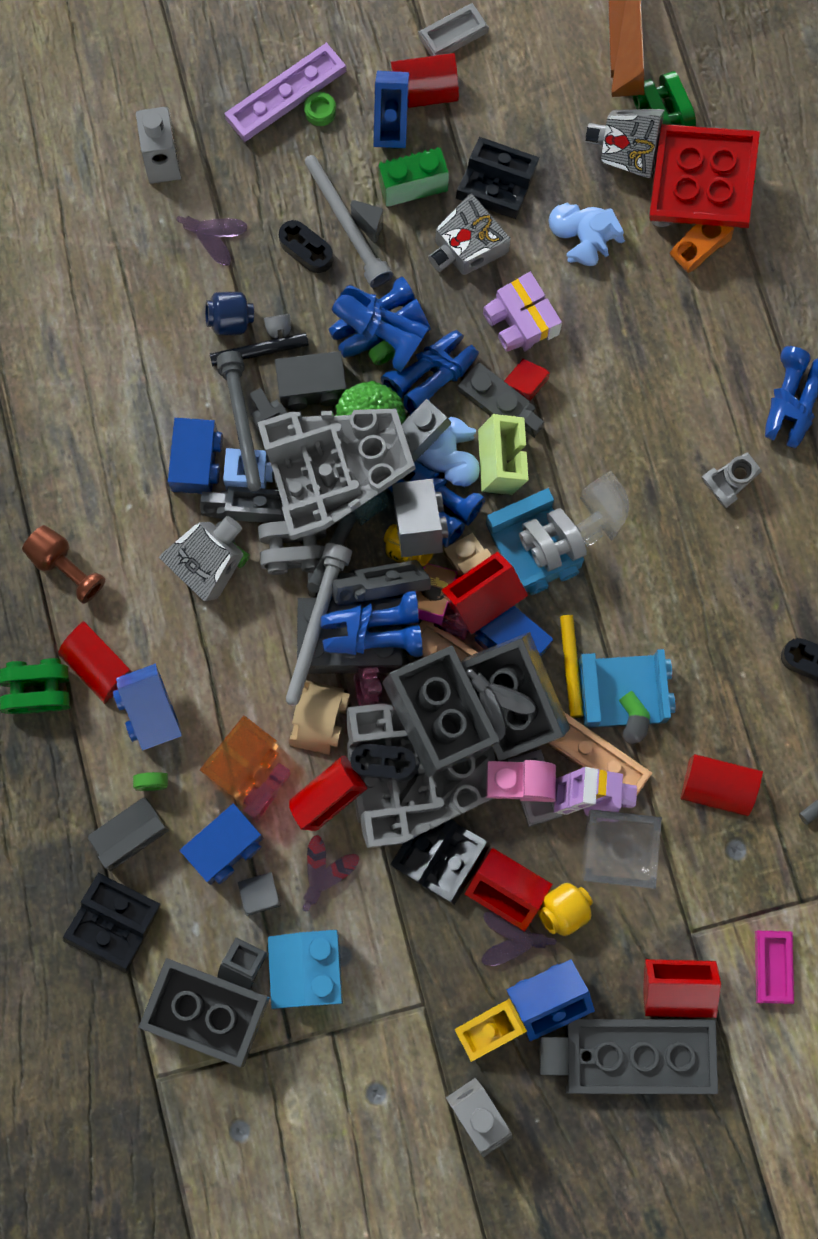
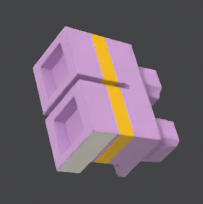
(526, 313)
(593, 790)

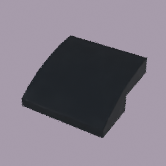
(498, 177)
(442, 859)
(111, 922)

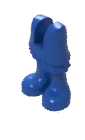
(399, 296)
(368, 317)
(436, 360)
(784, 403)
(464, 508)
(359, 621)

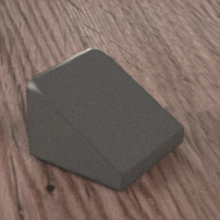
(368, 218)
(259, 894)
(241, 964)

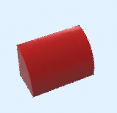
(430, 79)
(485, 592)
(92, 661)
(721, 785)
(326, 795)
(508, 889)
(681, 988)

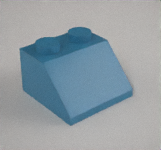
(305, 969)

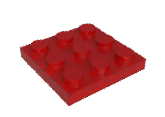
(704, 176)

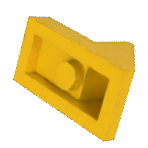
(490, 1030)

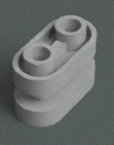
(543, 549)
(279, 559)

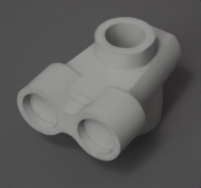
(725, 484)

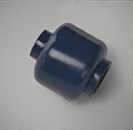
(228, 313)

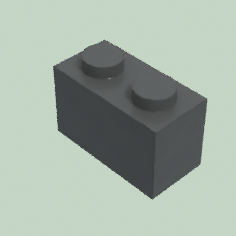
(310, 380)
(418, 517)

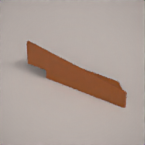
(626, 47)

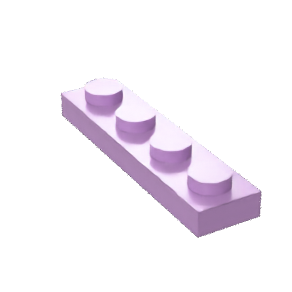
(285, 92)

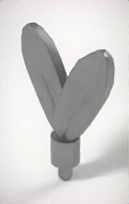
(495, 696)

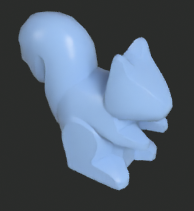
(591, 225)
(442, 456)

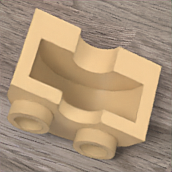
(317, 717)

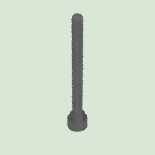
(231, 367)

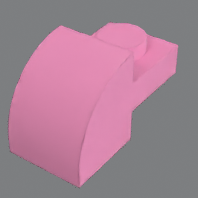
(521, 780)

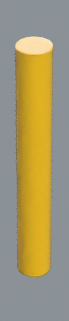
(571, 666)

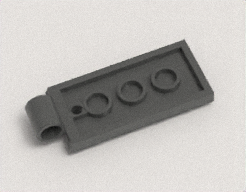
(634, 1056)

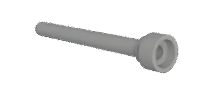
(376, 271)
(335, 559)

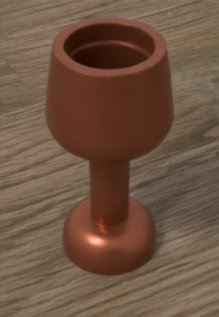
(49, 550)

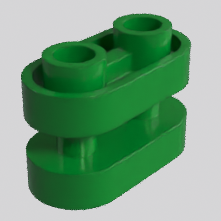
(674, 96)
(20, 675)

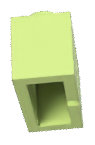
(502, 440)

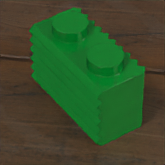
(413, 177)

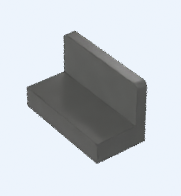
(127, 834)

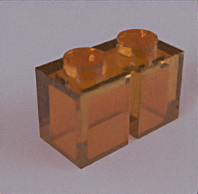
(240, 757)

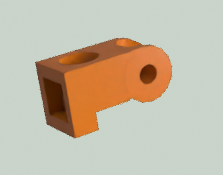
(700, 244)

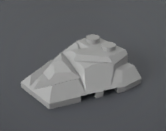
(333, 463)
(401, 810)

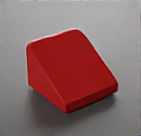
(527, 378)

